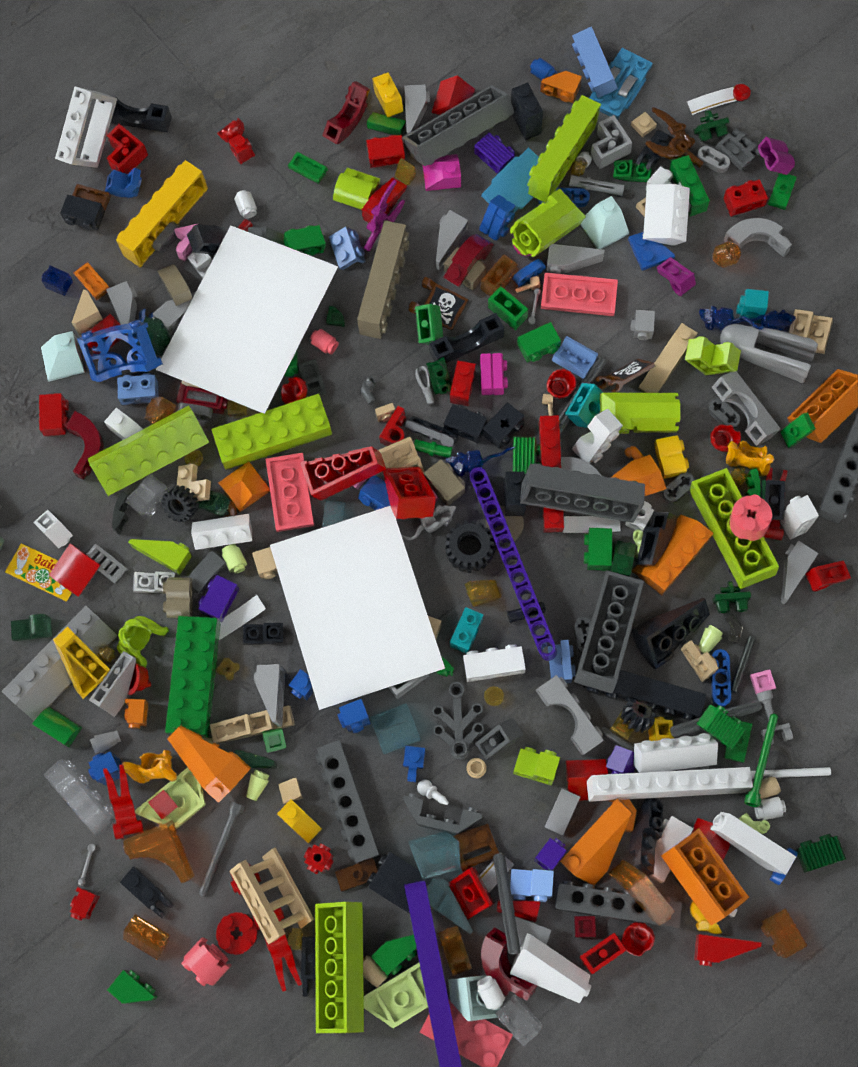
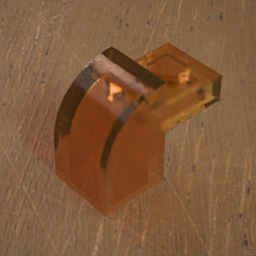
(454, 950)

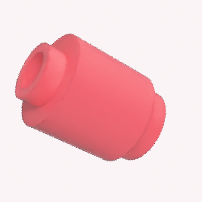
(324, 341)

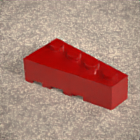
(341, 471)

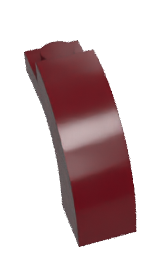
(343, 124)
(465, 258)
(93, 443)
(496, 964)

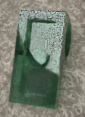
(33, 628)

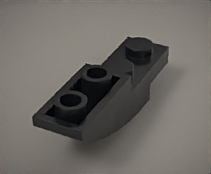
(645, 833)

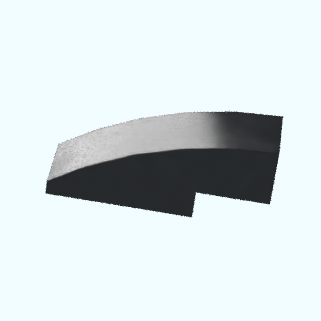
(656, 538)

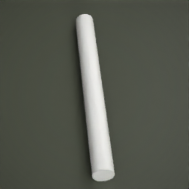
(795, 772)

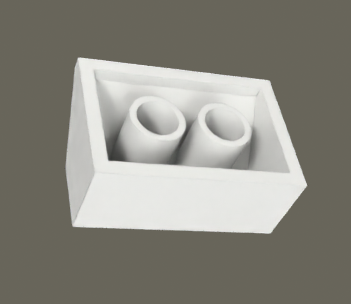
(666, 213)

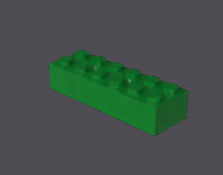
(193, 675)

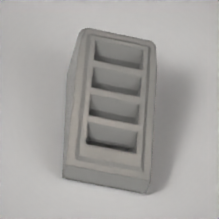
(94, 551)

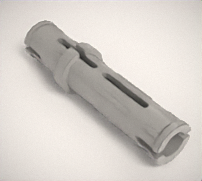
(617, 188)

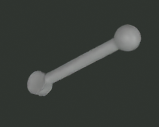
(531, 320)
(91, 848)

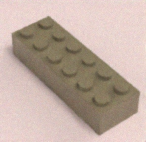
(383, 279)

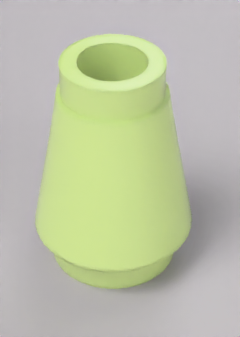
(710, 639)
(257, 783)

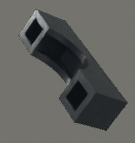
(154, 117)
(482, 334)

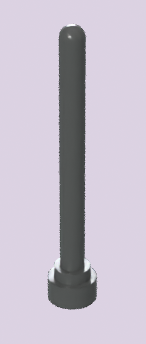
(234, 811)

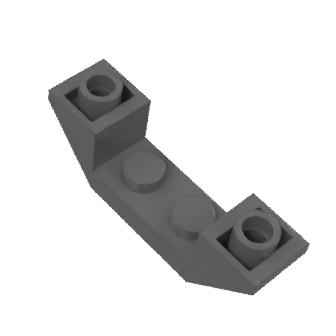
(468, 818)

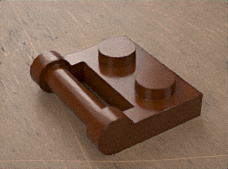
(474, 840)

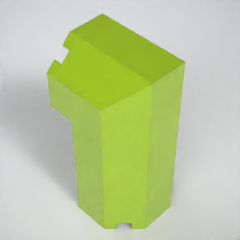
(546, 224)
(643, 411)

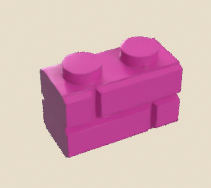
(492, 374)

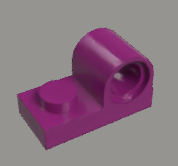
(680, 277)

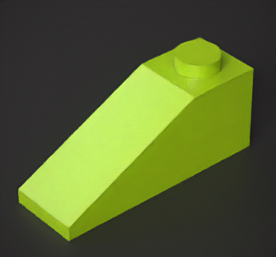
(164, 552)

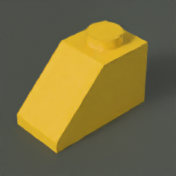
(299, 821)

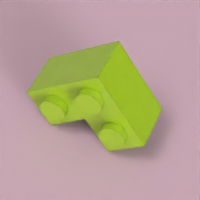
(712, 358)
(537, 766)

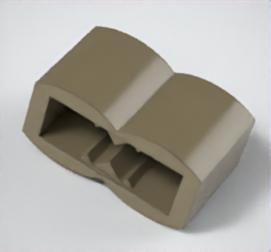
(178, 597)

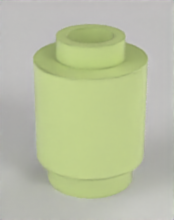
(234, 558)

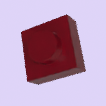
(584, 926)

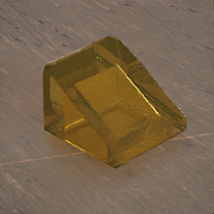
(405, 172)

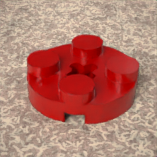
(226, 939)

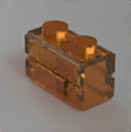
(499, 275)
(783, 933)

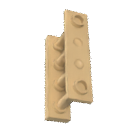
(257, 901)

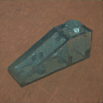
(445, 903)

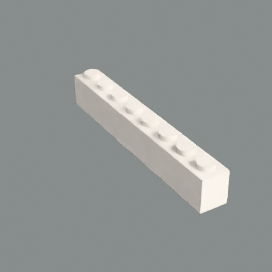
(669, 784)

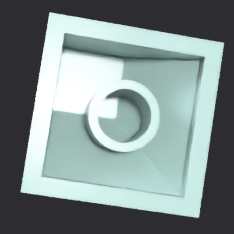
(605, 223)
(62, 356)
(468, 1000)

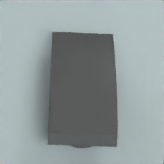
(206, 570)

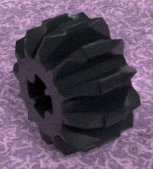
(638, 715)

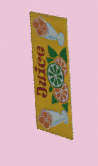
(34, 569)

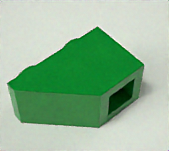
(130, 990)

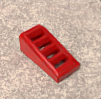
(524, 909)

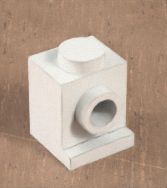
(661, 176)
(642, 521)

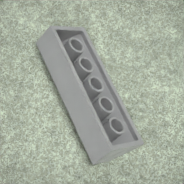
(46, 675)

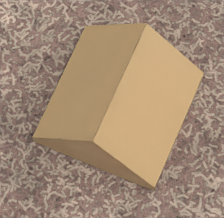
(86, 314)

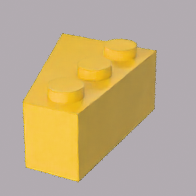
(81, 663)

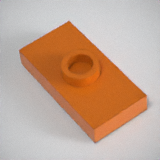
(92, 281)

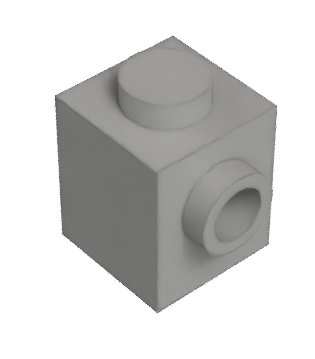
(643, 324)

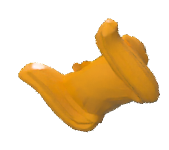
(749, 457)
(152, 767)

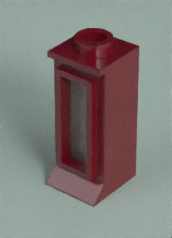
(201, 397)

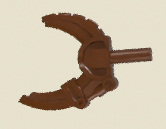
(679, 144)

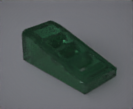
(217, 504)
(256, 761)

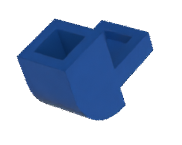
(124, 184)

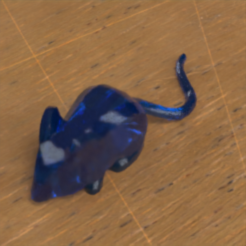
(721, 318)
(775, 320)
(471, 460)

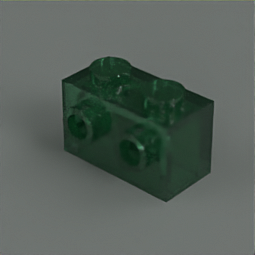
(157, 334)

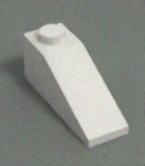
(121, 424)

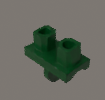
(704, 129)
(439, 376)
(740, 599)

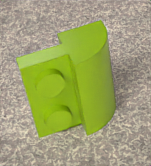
(355, 188)

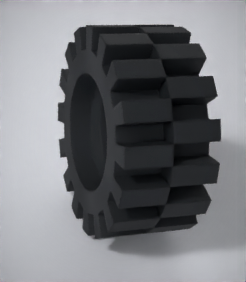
(187, 500)

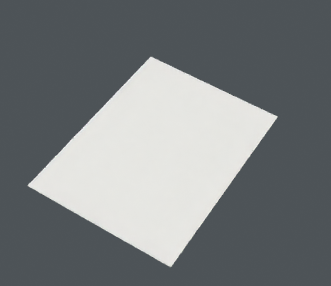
(247, 319)
(356, 607)

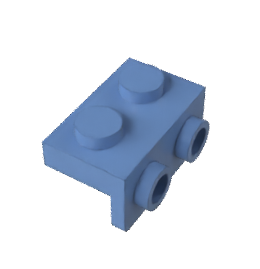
(347, 247)
(575, 357)
(561, 663)

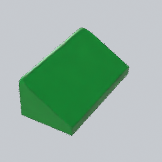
(386, 125)

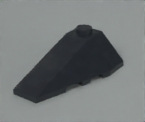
(664, 633)

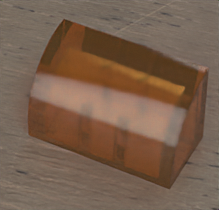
(146, 936)

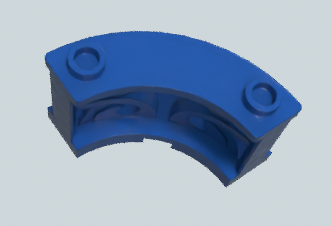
(146, 355)

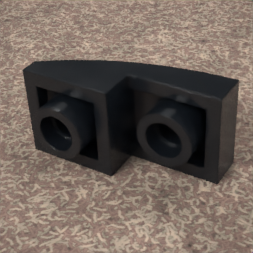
(262, 633)

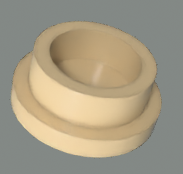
(476, 768)

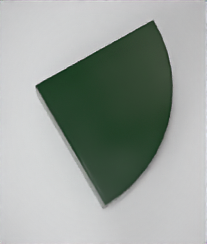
(335, 317)

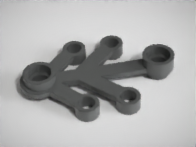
(458, 723)

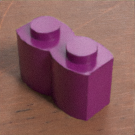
(776, 155)

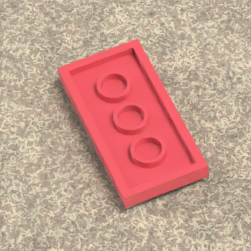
(579, 294)
(289, 492)
(476, 1040)

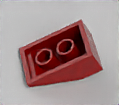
(409, 493)

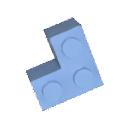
(531, 884)

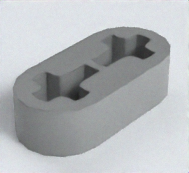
(713, 159)

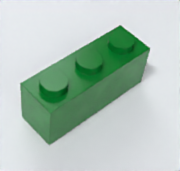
(686, 175)

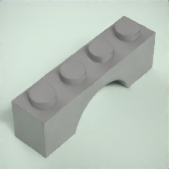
(734, 390)
(585, 734)

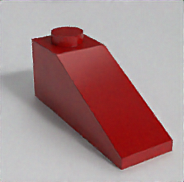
(374, 200)
(717, 949)

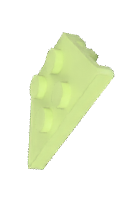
(186, 794)
(398, 998)

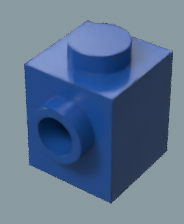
(301, 685)

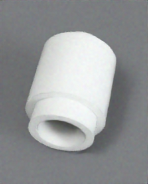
(245, 204)
(770, 808)
(490, 993)

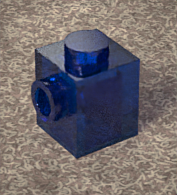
(57, 280)

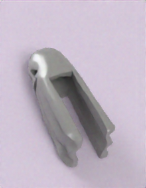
(747, 336)

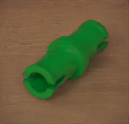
(433, 448)

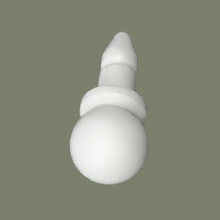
(427, 789)

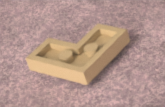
(188, 477)
(703, 664)

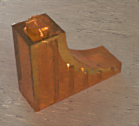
(161, 844)
(642, 891)

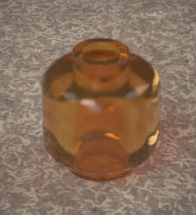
(726, 254)

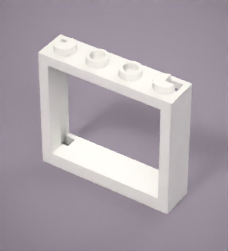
(75, 125)

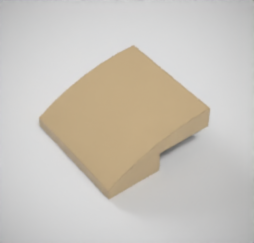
(812, 327)
(401, 455)

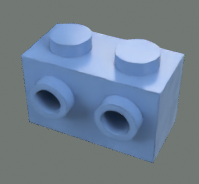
(137, 389)

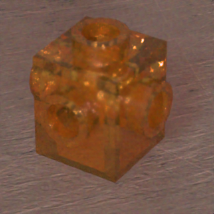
(159, 409)

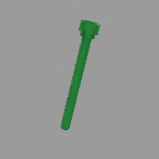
(753, 797)

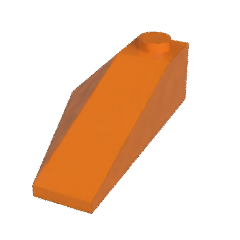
(643, 471)
(212, 767)
(595, 850)

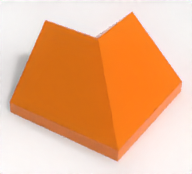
(244, 486)

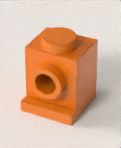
(136, 713)

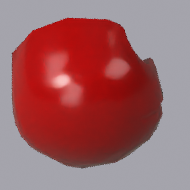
(232, 130)
(561, 383)
(294, 390)
(723, 435)
(638, 938)

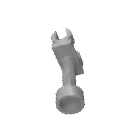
(765, 697)

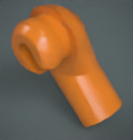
(633, 452)

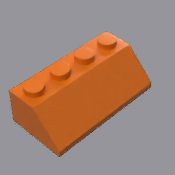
(830, 404)
(685, 544)
(705, 877)

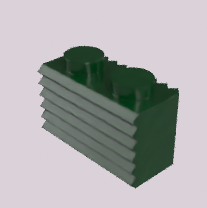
(820, 853)

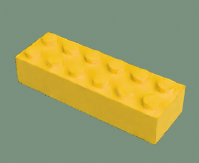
(166, 206)

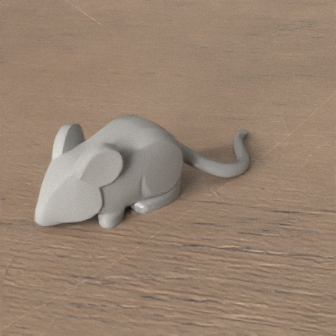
(441, 516)

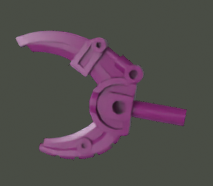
(377, 222)

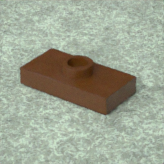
(92, 194)
(356, 874)

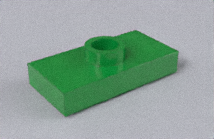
(307, 167)
(782, 191)
(798, 430)
(739, 751)

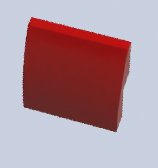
(74, 570)

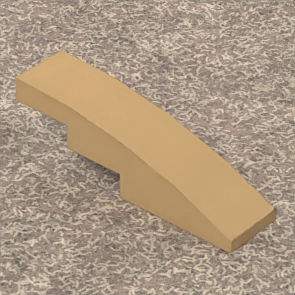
(248, 725)

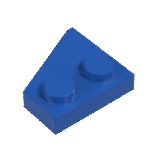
(648, 252)

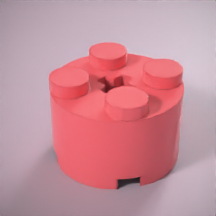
(750, 518)
(206, 962)

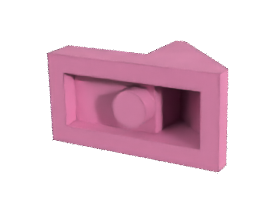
(183, 248)

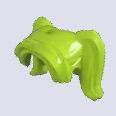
(136, 635)

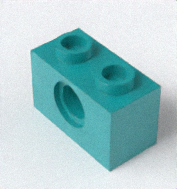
(753, 304)
(584, 405)
(466, 630)

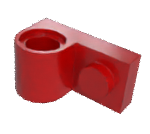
(392, 427)
(826, 575)

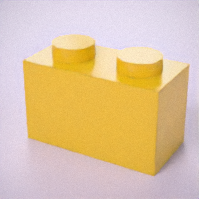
(387, 94)

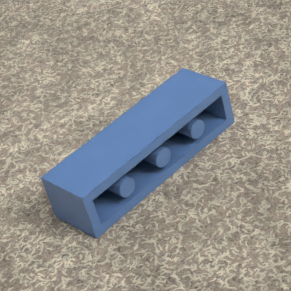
(594, 61)

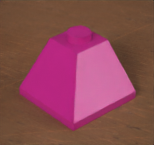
(443, 173)

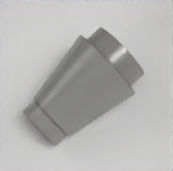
(104, 741)

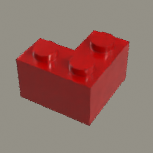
(128, 150)

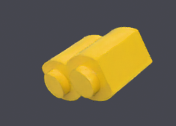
(670, 456)

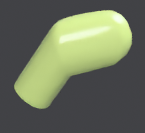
(637, 536)
(760, 826)

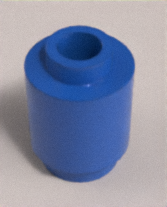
(542, 69)

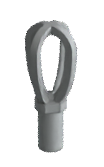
(426, 390)

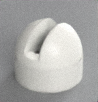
(585, 157)

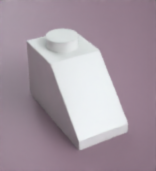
(53, 529)

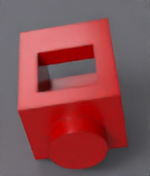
(241, 148)
(83, 904)

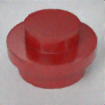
(741, 92)

